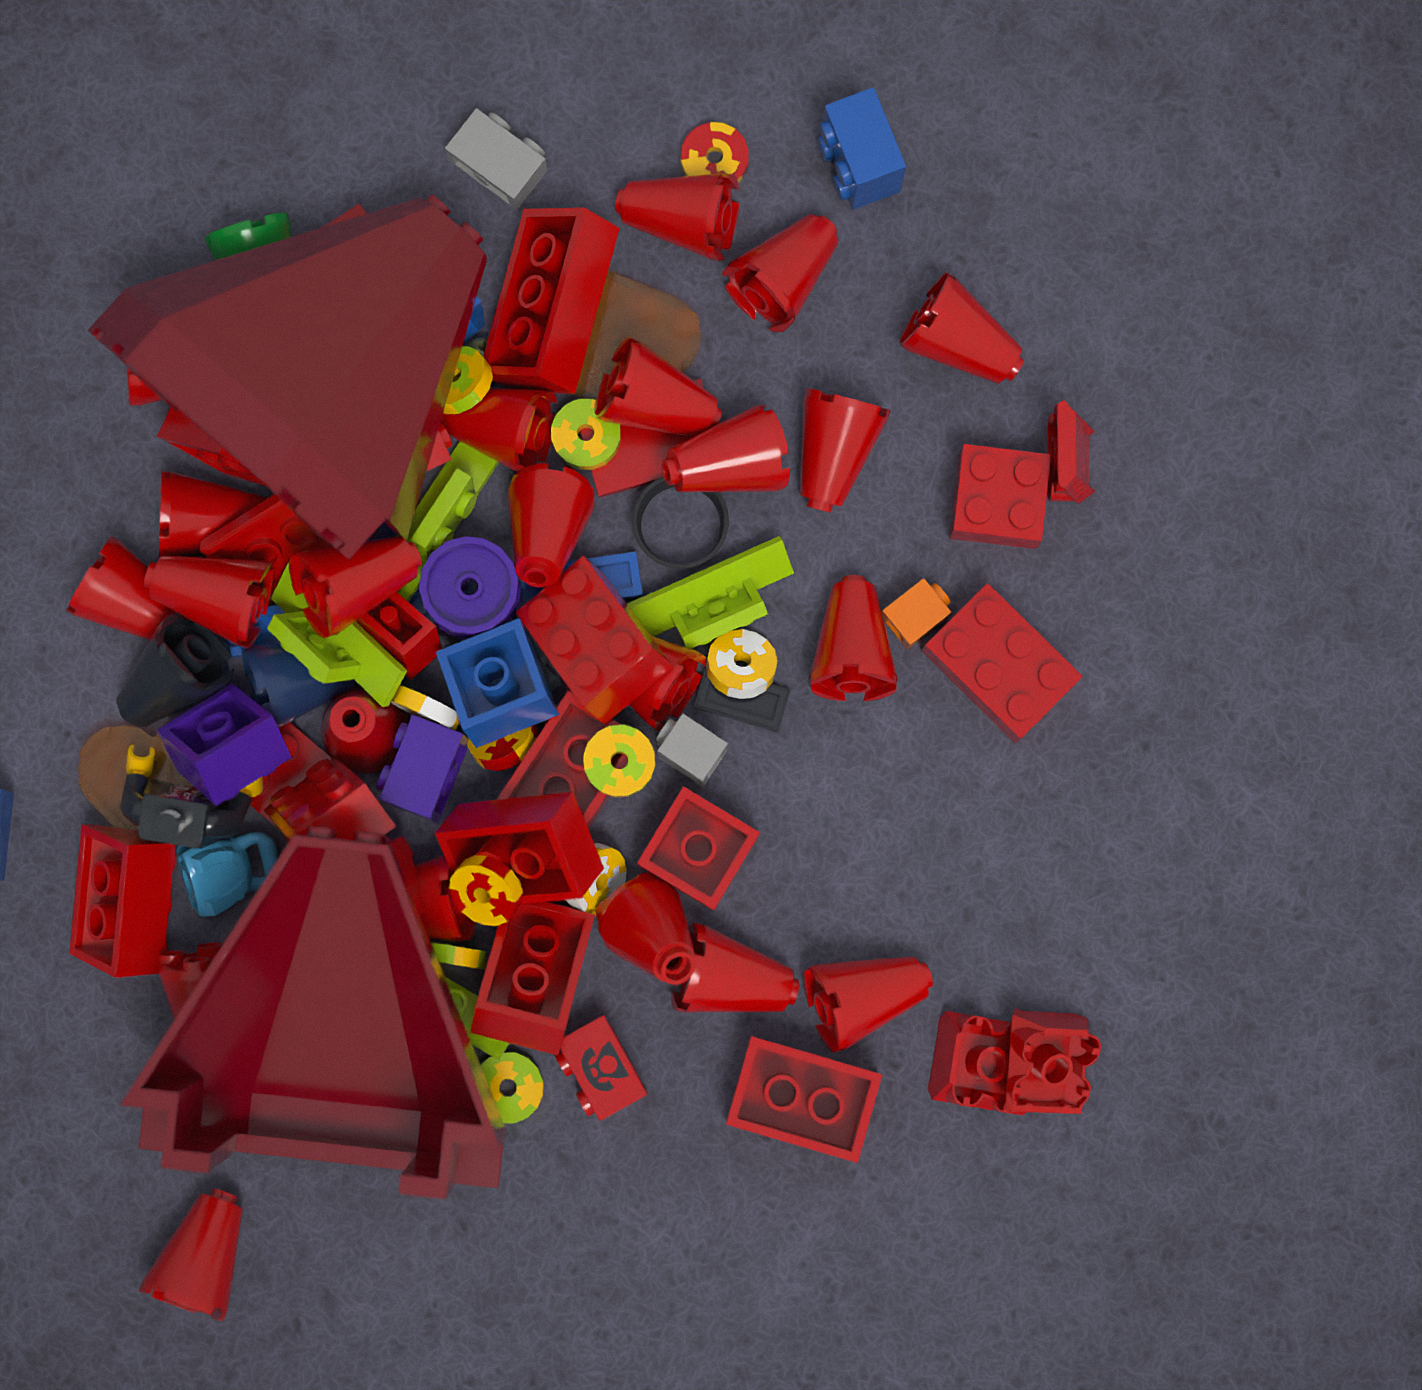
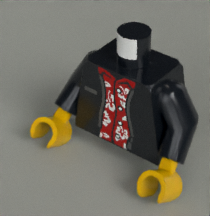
(179, 812)

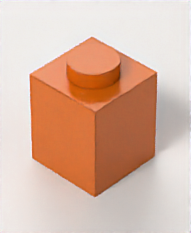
(917, 612)

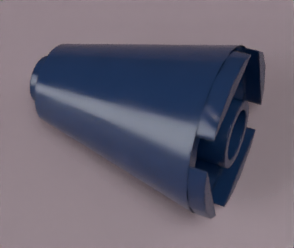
(284, 683)

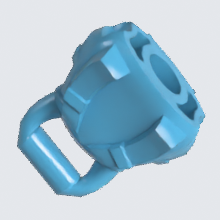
(222, 871)

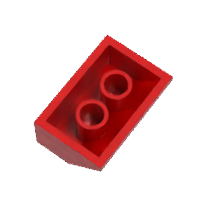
(121, 901)

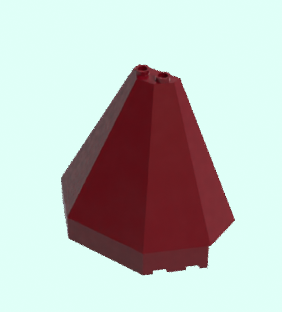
(316, 358)
(325, 1035)

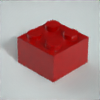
(1000, 496)
(698, 848)

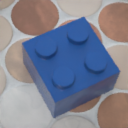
(862, 149)
(497, 683)

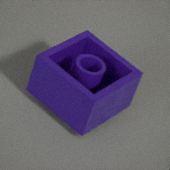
(224, 744)
(423, 768)

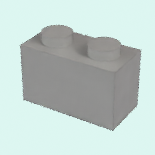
(497, 157)
(690, 749)

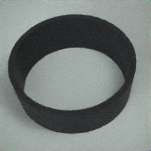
(649, 493)

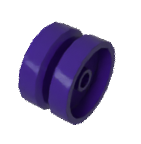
(462, 563)

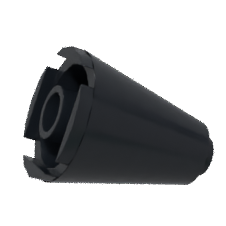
(174, 671)

